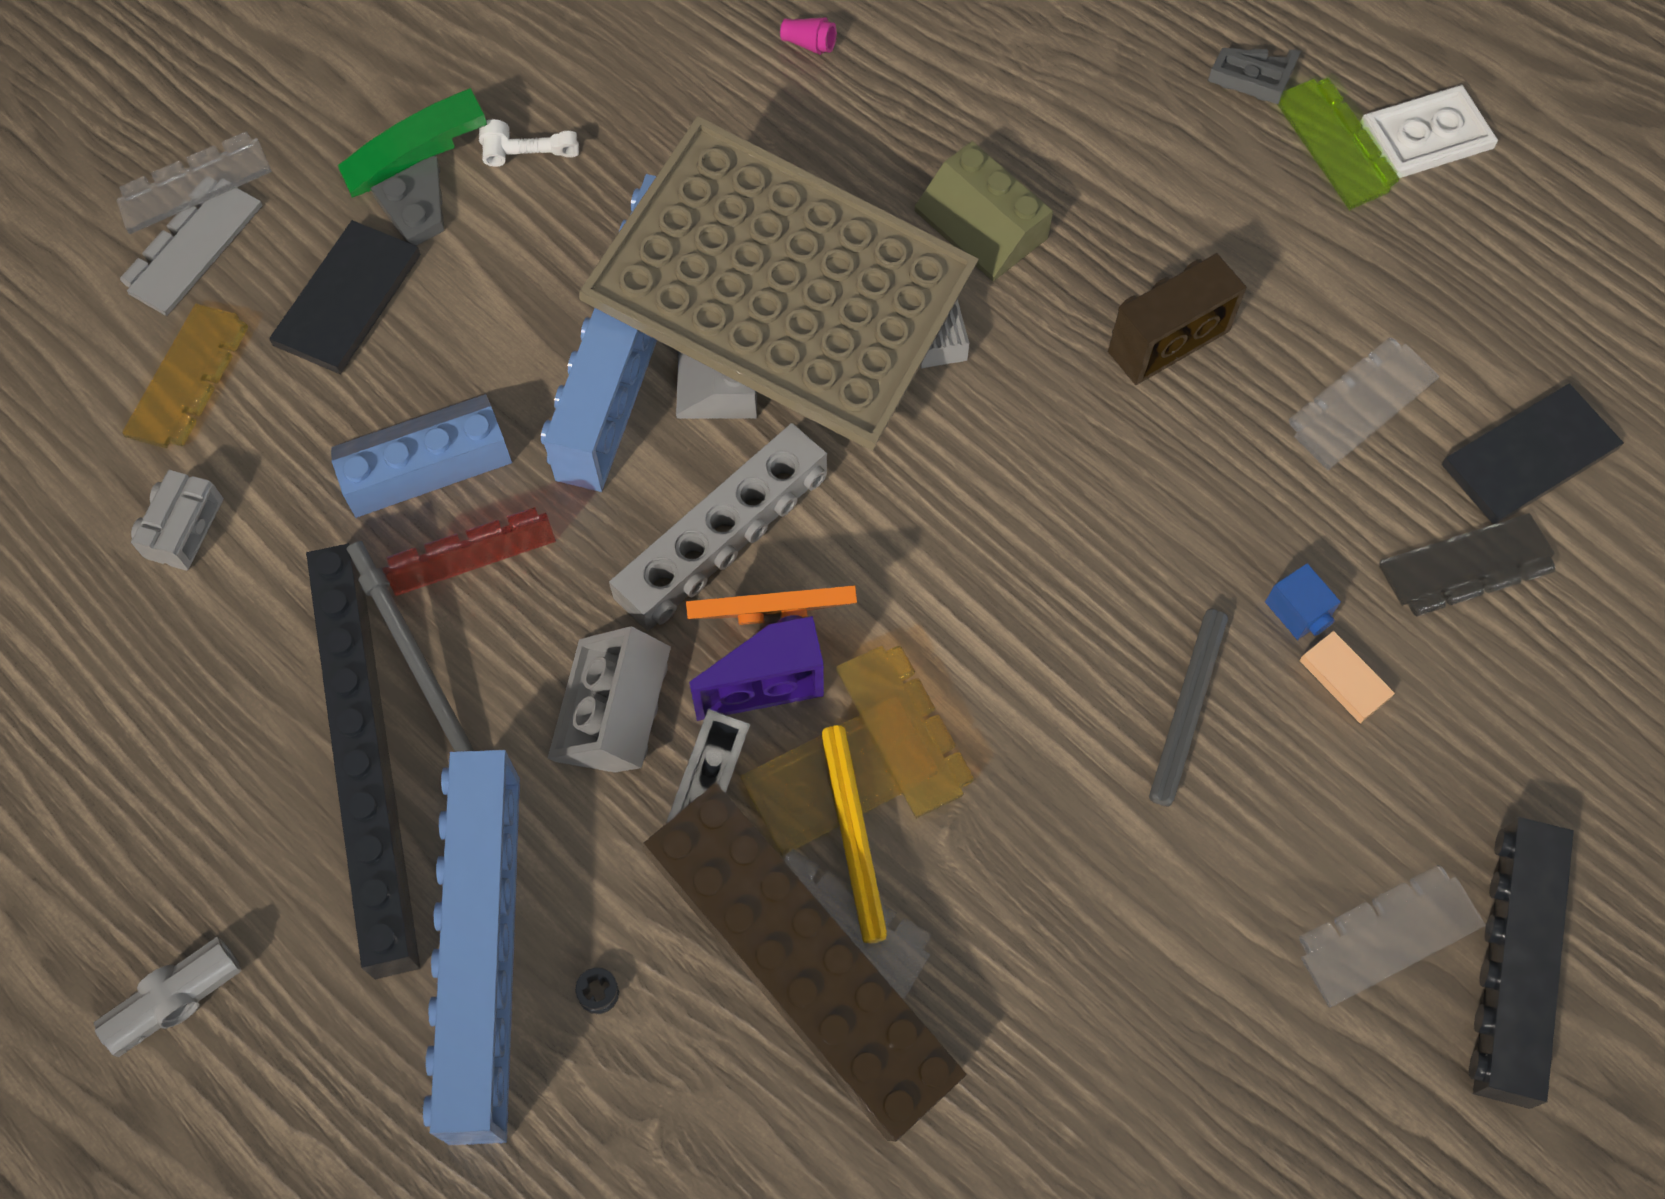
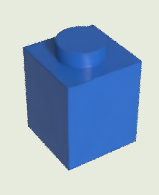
(1303, 602)

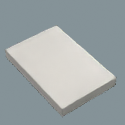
(1429, 131)

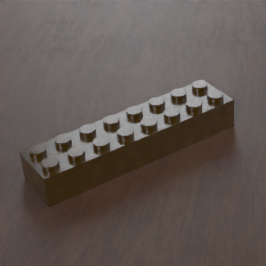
(803, 963)

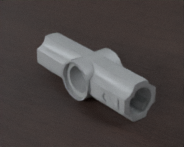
(166, 997)

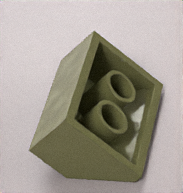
(984, 211)

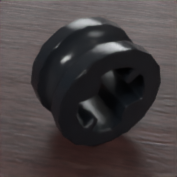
(583, 988)

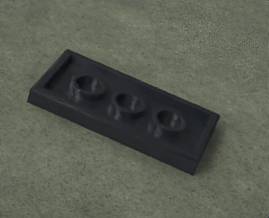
(345, 297)
(1532, 454)

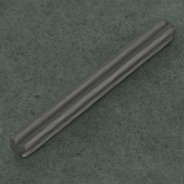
(1188, 708)

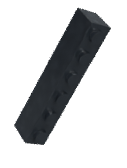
(1522, 964)

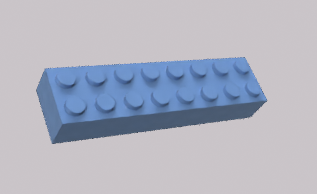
(597, 395)
(474, 951)

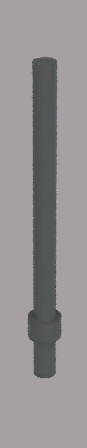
(375, 584)

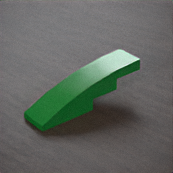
(412, 141)

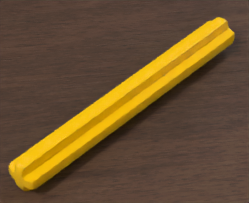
(854, 835)

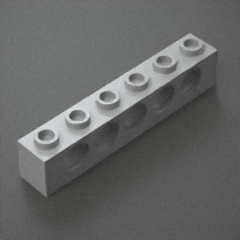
(786, 453)

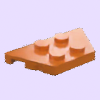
(752, 608)

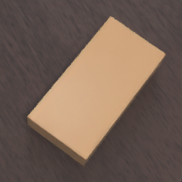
(1347, 677)

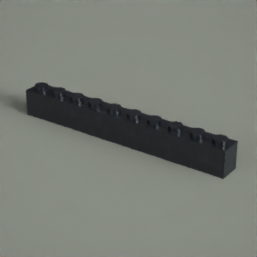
(362, 766)

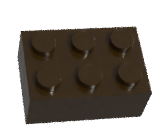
(1175, 318)

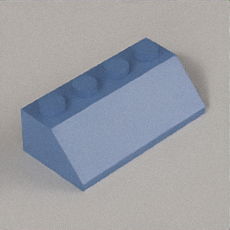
(419, 456)

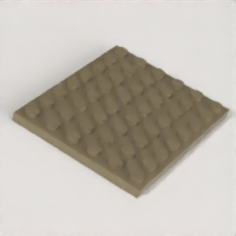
(780, 281)

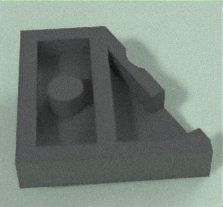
(1254, 72)
(413, 201)

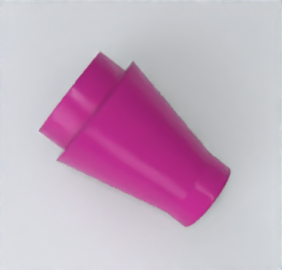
(810, 33)

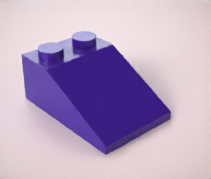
(765, 671)

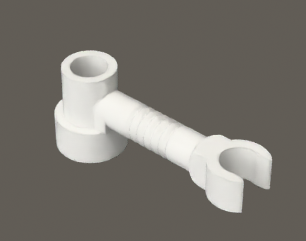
(496, 143)

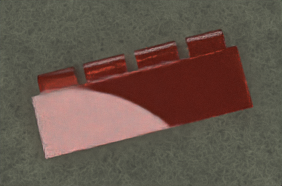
(453, 557)

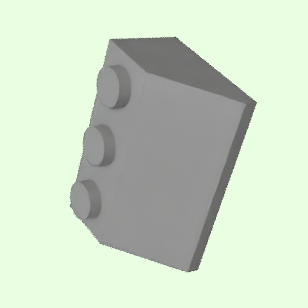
(710, 394)
(610, 701)

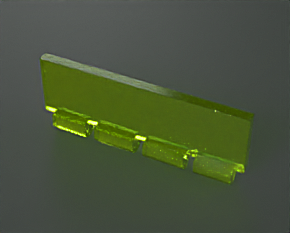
(1330, 140)

